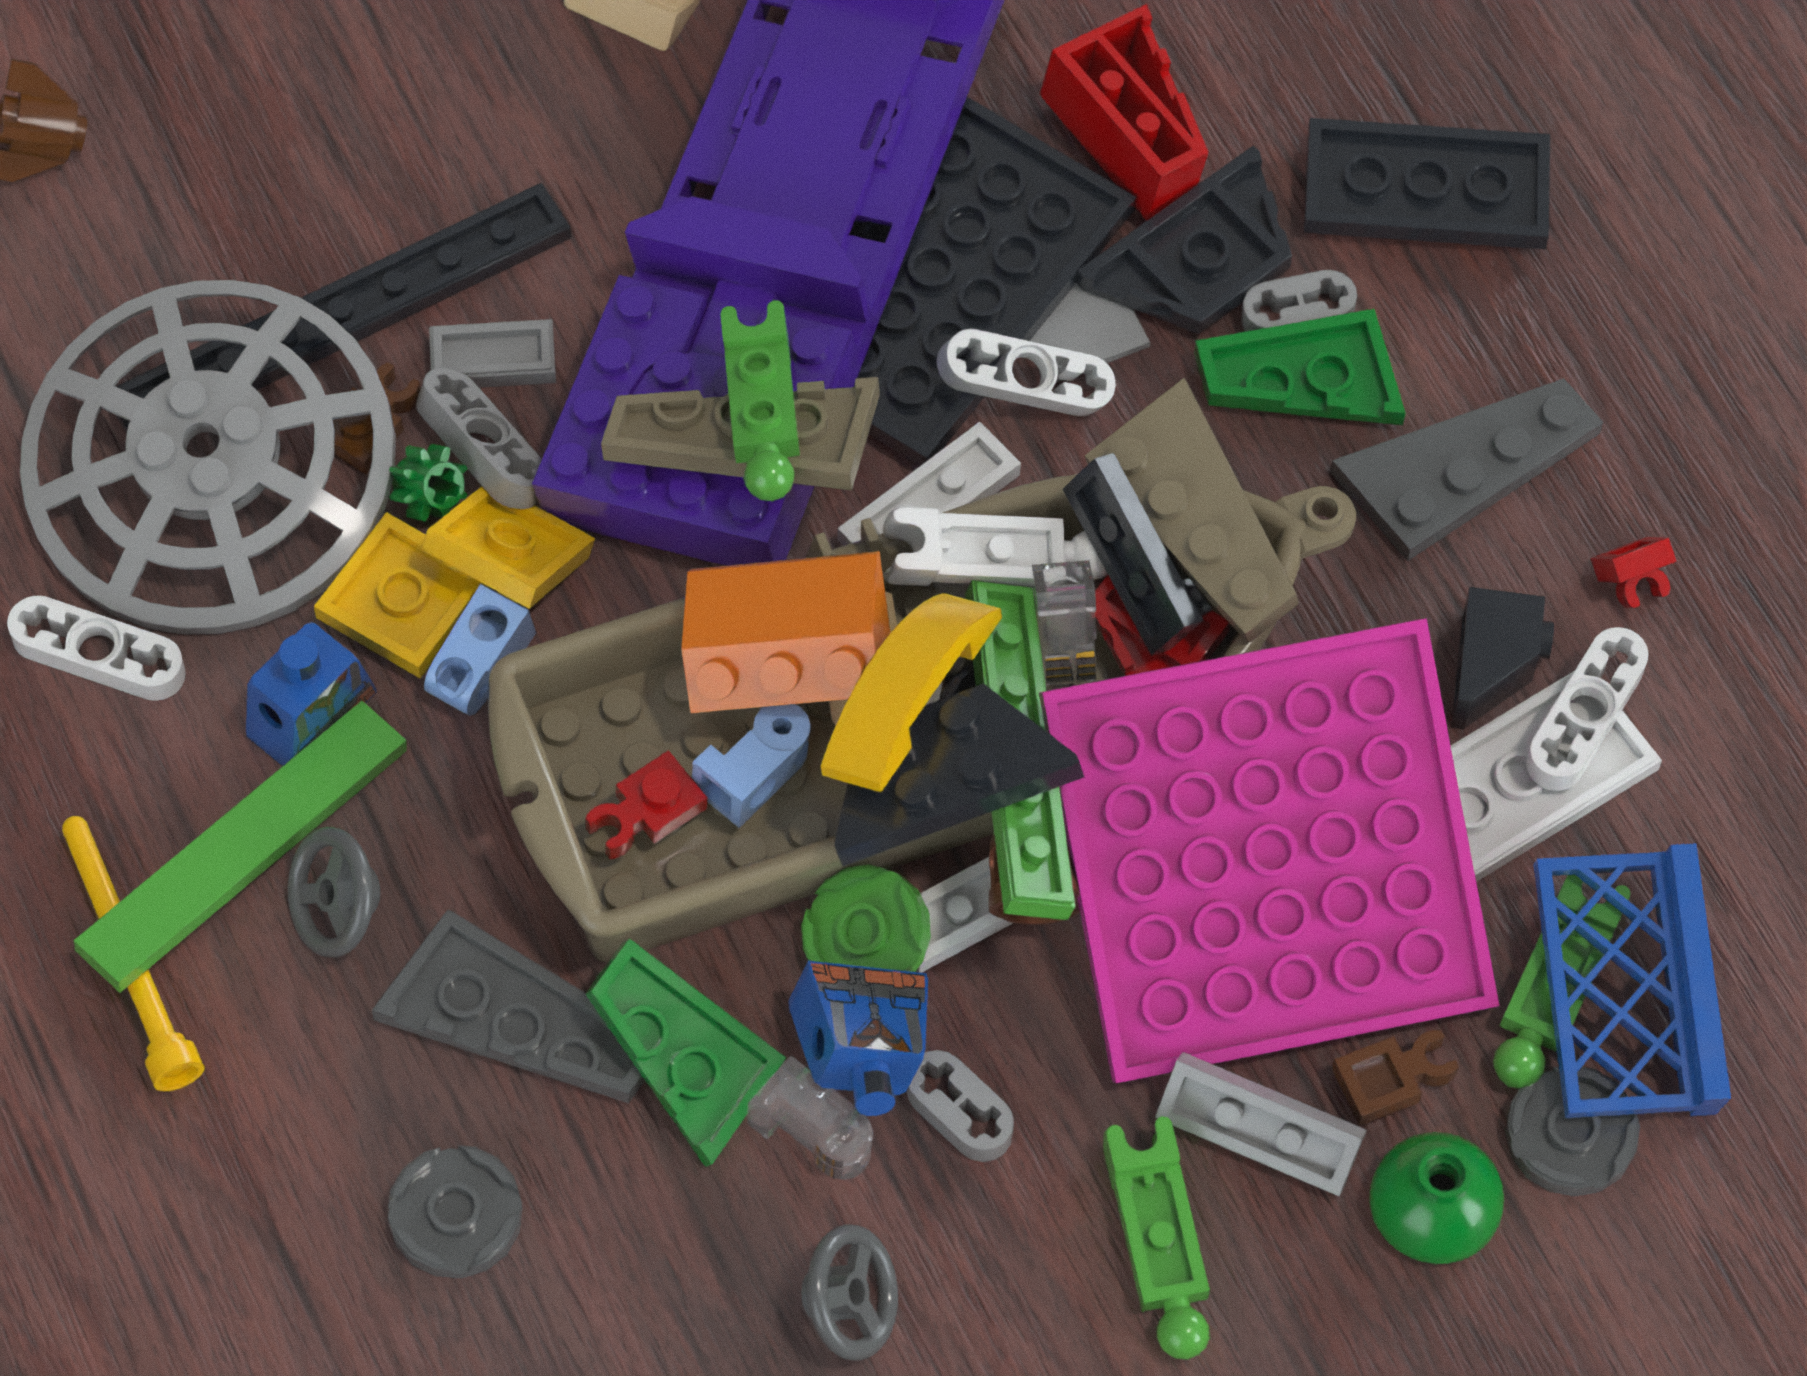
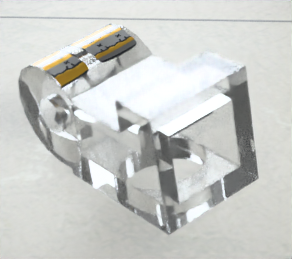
(1066, 621)
(815, 1118)

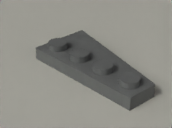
(1457, 468)
(505, 1007)

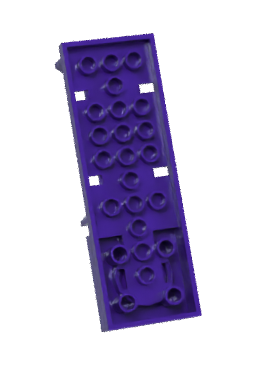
(801, 140)

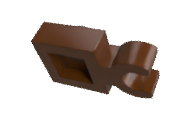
(355, 433)
(1386, 1080)

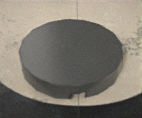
(1570, 1153)
(455, 1211)

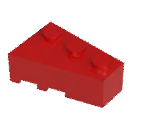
(1126, 110)

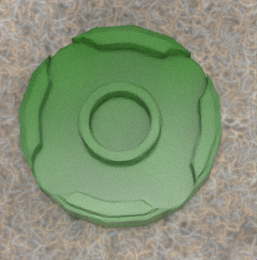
(867, 921)

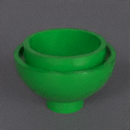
(1432, 1222)

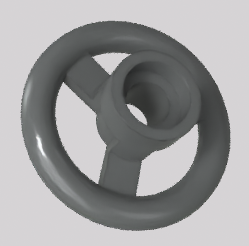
(346, 892)
(844, 1292)

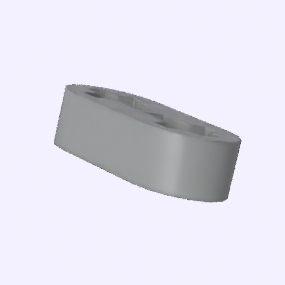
(1298, 299)
(969, 1095)

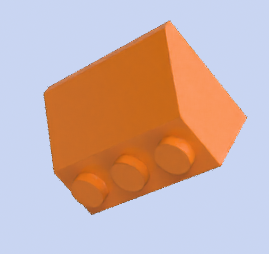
(781, 630)

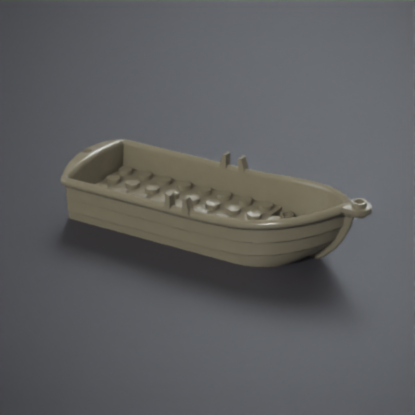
(615, 697)

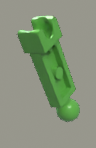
(761, 400)
(1529, 1014)
(1160, 1236)

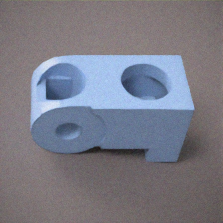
(481, 637)
(756, 764)

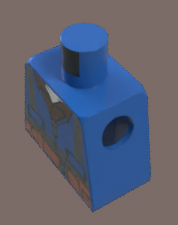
(307, 689)
(861, 1029)

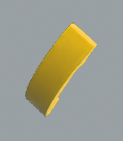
(897, 684)

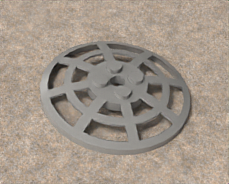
(212, 484)

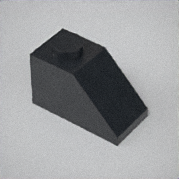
(1497, 650)

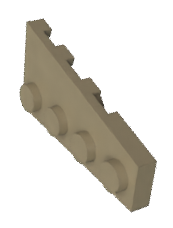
(696, 432)
(1201, 510)

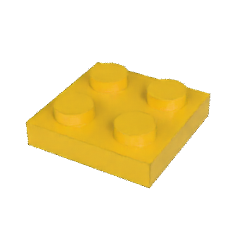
(507, 547)
(396, 597)

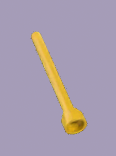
(170, 1058)

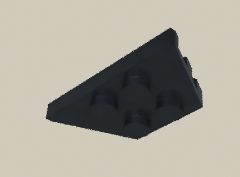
(1198, 251)
(964, 762)

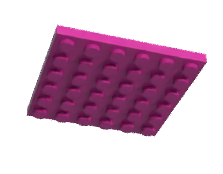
(1270, 850)

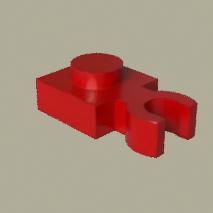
(652, 800)

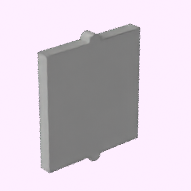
(1093, 327)

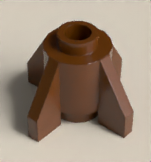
(36, 124)

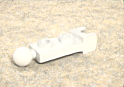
(980, 547)

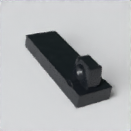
(1134, 556)

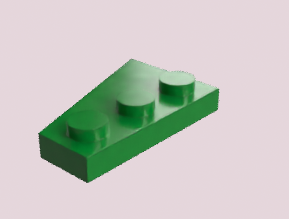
(1305, 368)
(684, 1047)

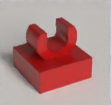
(1632, 563)

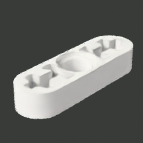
(1064, 399)
(48, 650)
(1587, 682)

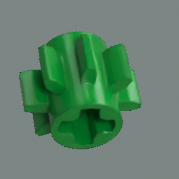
(427, 482)

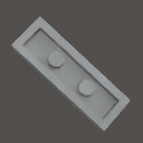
(1261, 1123)

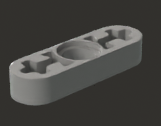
(458, 407)

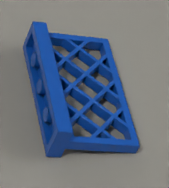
(1687, 973)

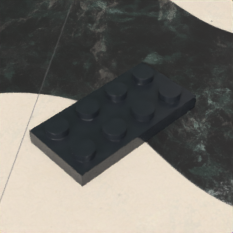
(1427, 183)

